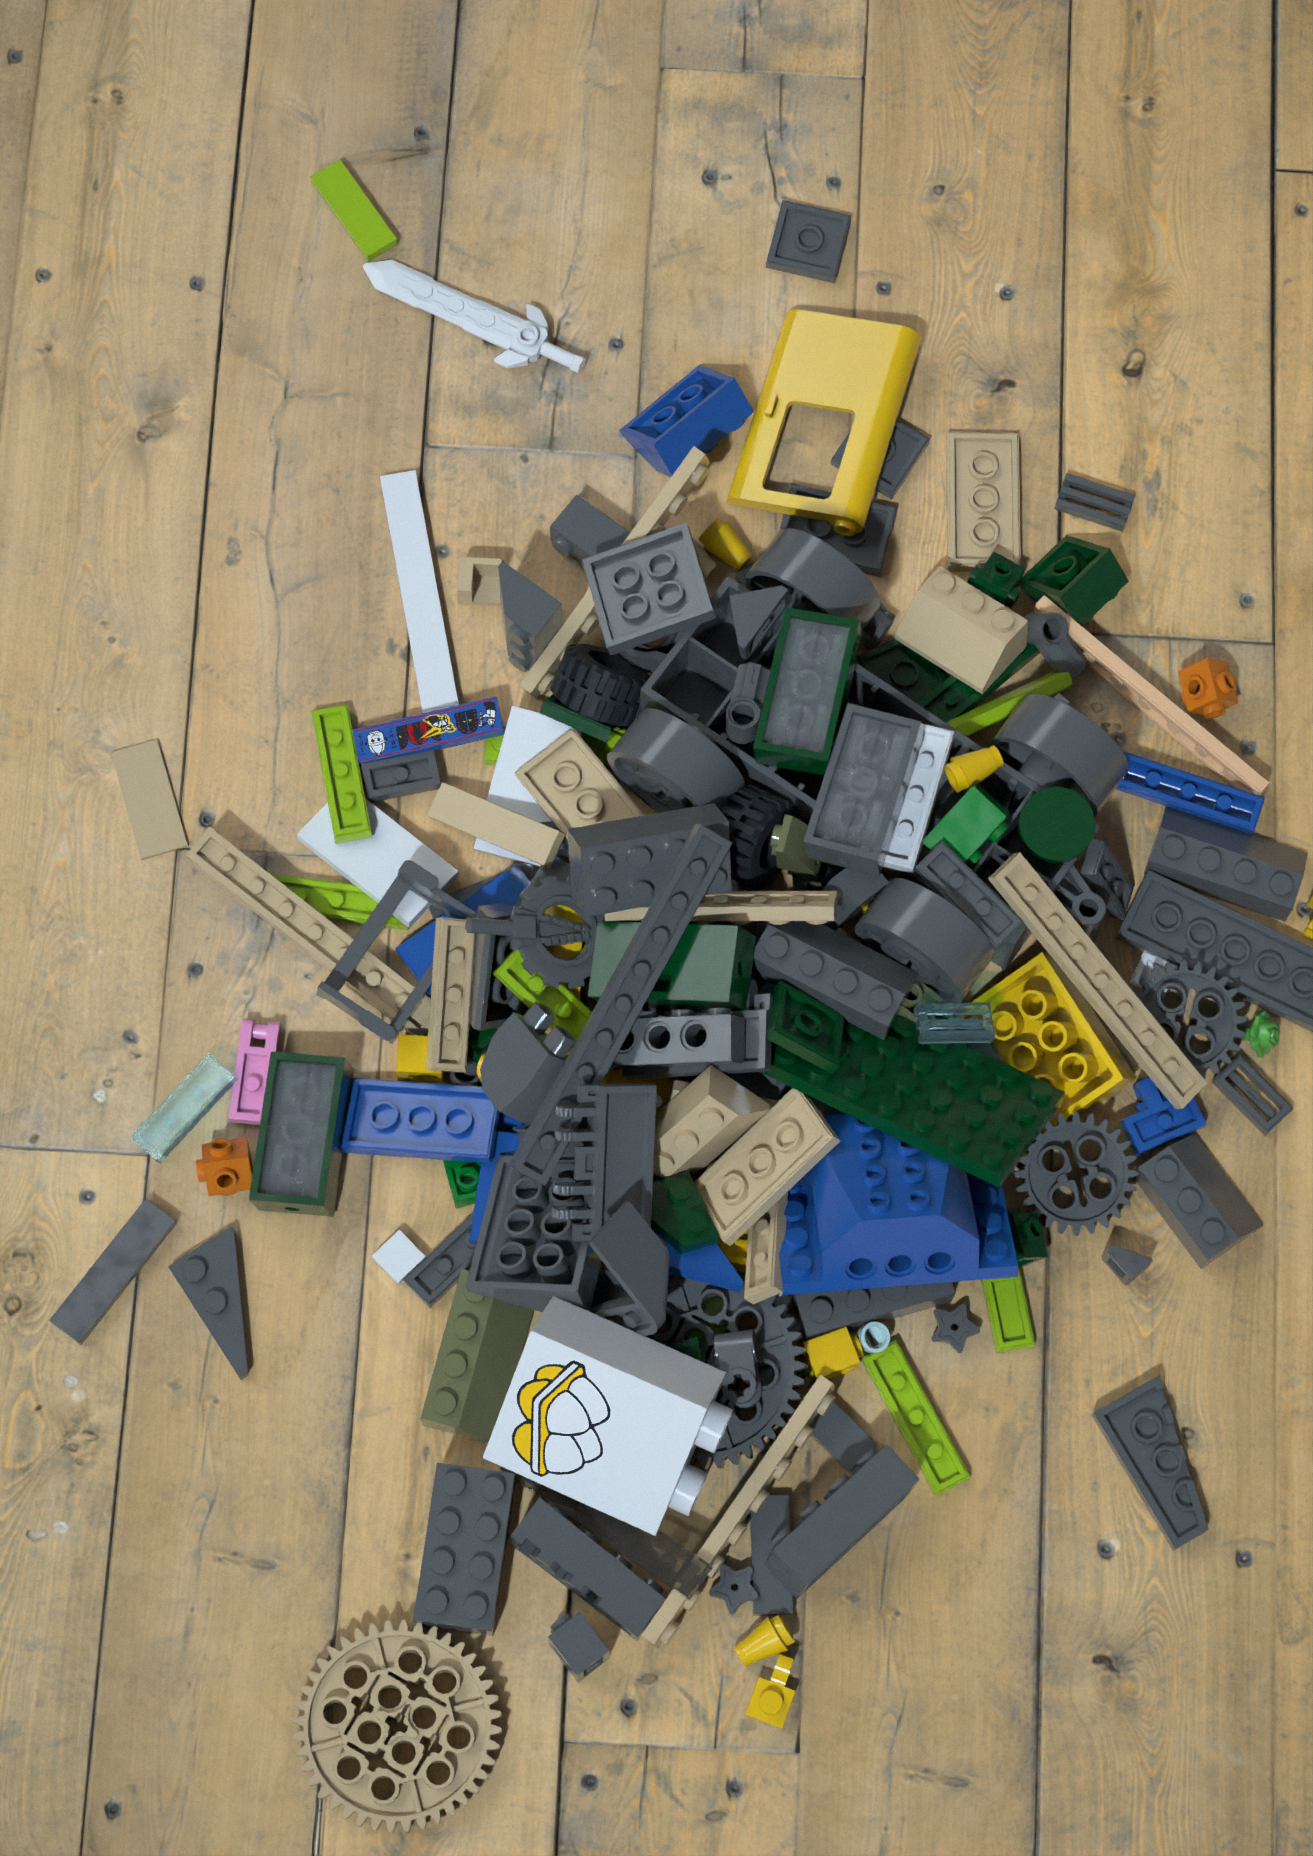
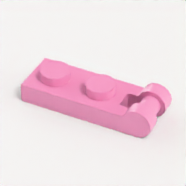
(252, 1070)

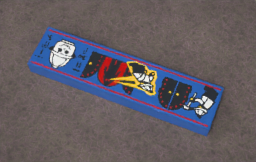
(430, 731)

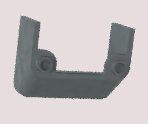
(637, 1278)

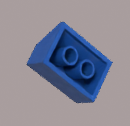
(689, 414)

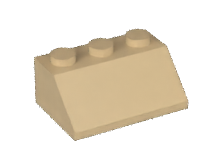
(962, 630)
(703, 1123)

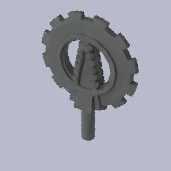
(533, 931)

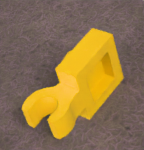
(771, 1698)

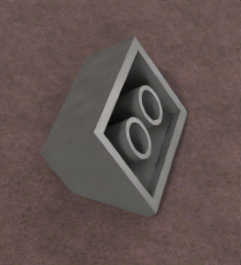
(528, 616)
(490, 999)
(1196, 1200)

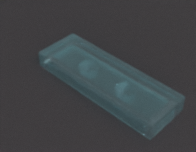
(184, 1108)

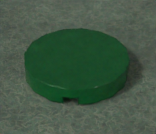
(1056, 824)

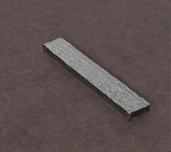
(655, 1554)

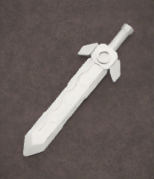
(520, 338)

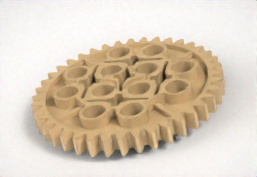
(329, 1745)

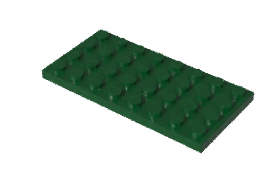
(930, 1096)

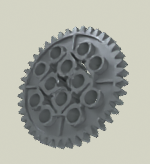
(776, 1348)

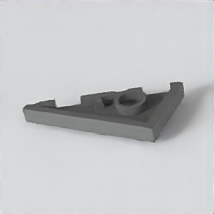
(213, 1287)

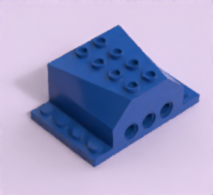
(890, 1219)

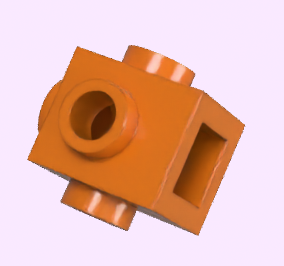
(1208, 687)
(225, 1166)

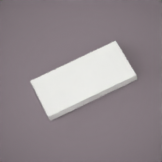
(523, 739)
(375, 861)

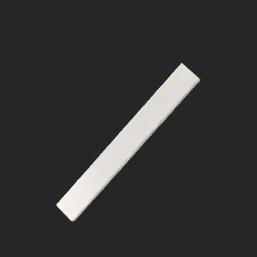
(419, 591)

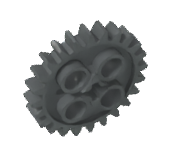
(1218, 1029)
(1109, 1162)

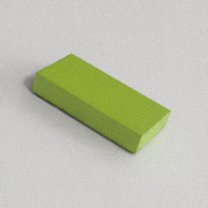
(1008, 1314)

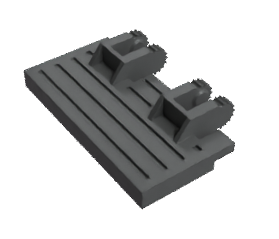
(756, 1042)
(617, 1161)

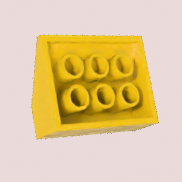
(1055, 1035)

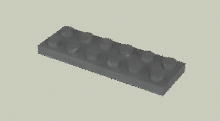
(1257, 959)

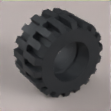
(599, 684)
(751, 825)

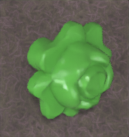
(1262, 1034)

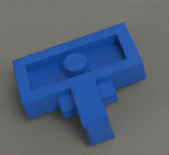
(1158, 1120)

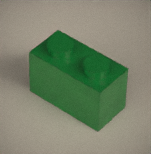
(970, 825)

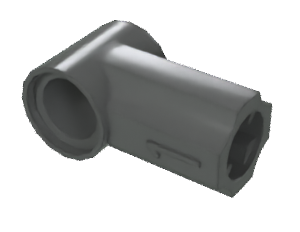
(1055, 642)
(746, 701)

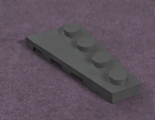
(1149, 1450)

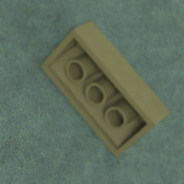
(475, 1363)

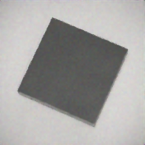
(808, 241)
(902, 455)

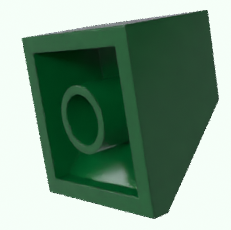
(1076, 578)

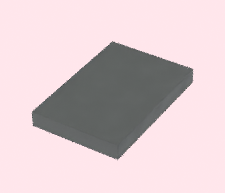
(865, 548)

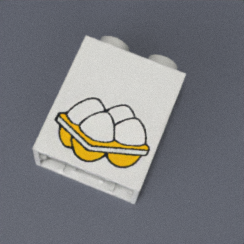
(609, 1417)

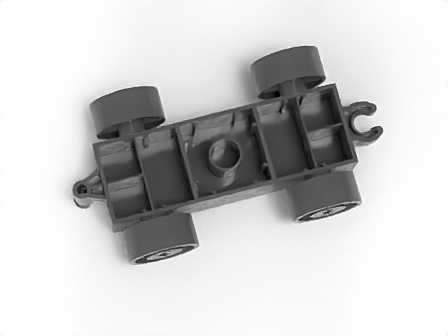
(683, 759)

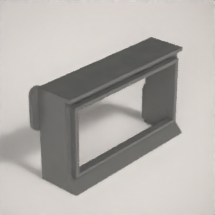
(424, 884)

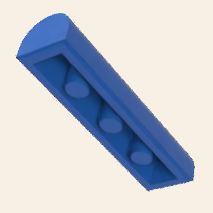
(1191, 794)

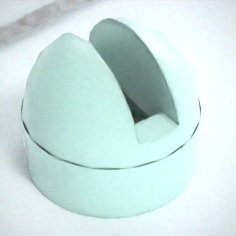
(878, 1333)

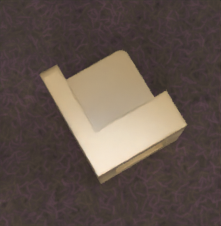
(478, 581)

